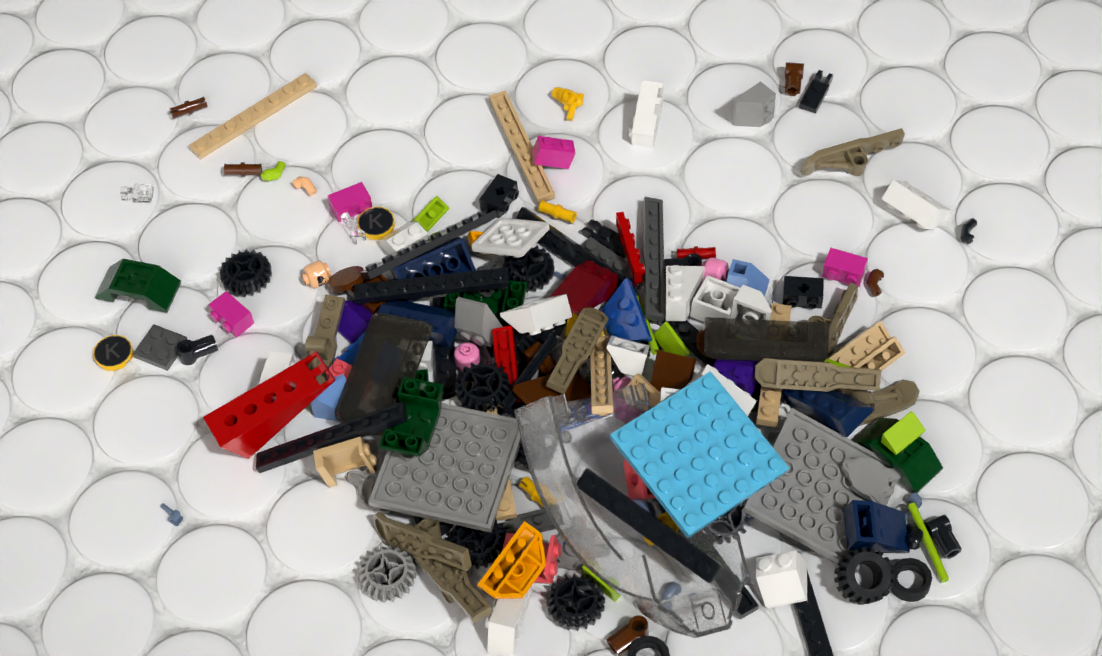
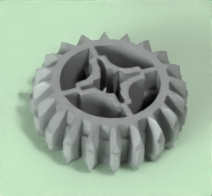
(371, 577)

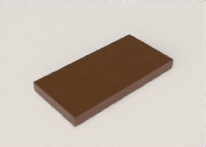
(536, 389)

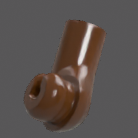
(874, 277)

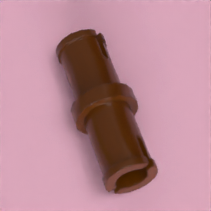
(188, 107)
(242, 169)

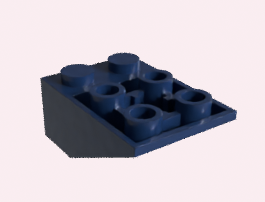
(875, 527)

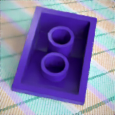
(738, 371)

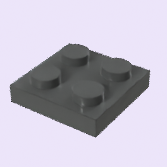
(159, 347)

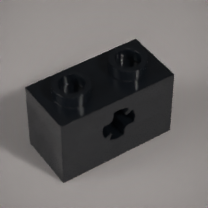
(499, 195)
(803, 292)

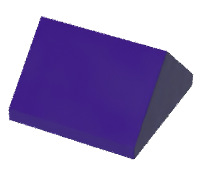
(353, 321)

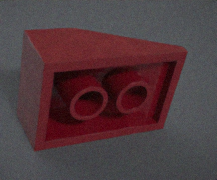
(587, 286)

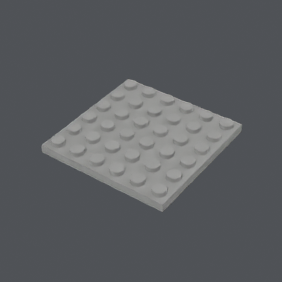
(459, 474)
(813, 493)

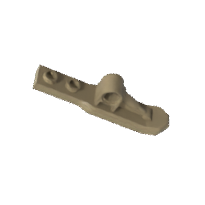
(852, 153)
(840, 316)
(324, 339)
(577, 348)
(814, 375)
(888, 400)
(421, 540)
(456, 587)

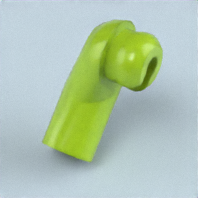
(273, 173)

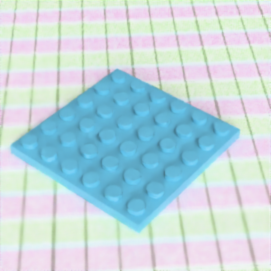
(699, 454)

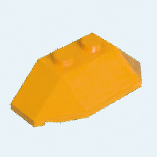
(516, 565)

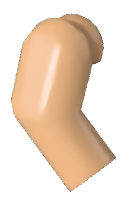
(306, 183)

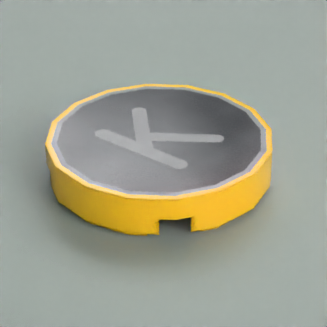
(376, 222)
(113, 352)

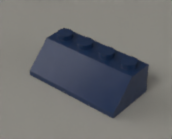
(444, 259)
(441, 319)
(829, 408)

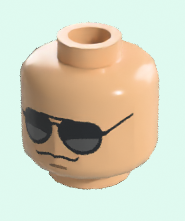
(316, 274)

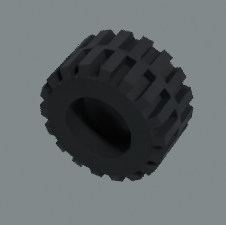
(879, 568)

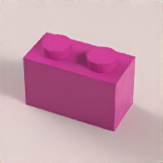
(553, 152)
(351, 200)
(844, 267)
(230, 314)

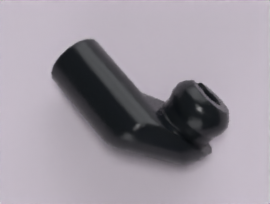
(966, 229)
(915, 536)

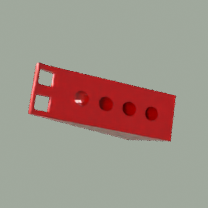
(263, 411)

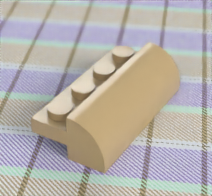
(870, 350)

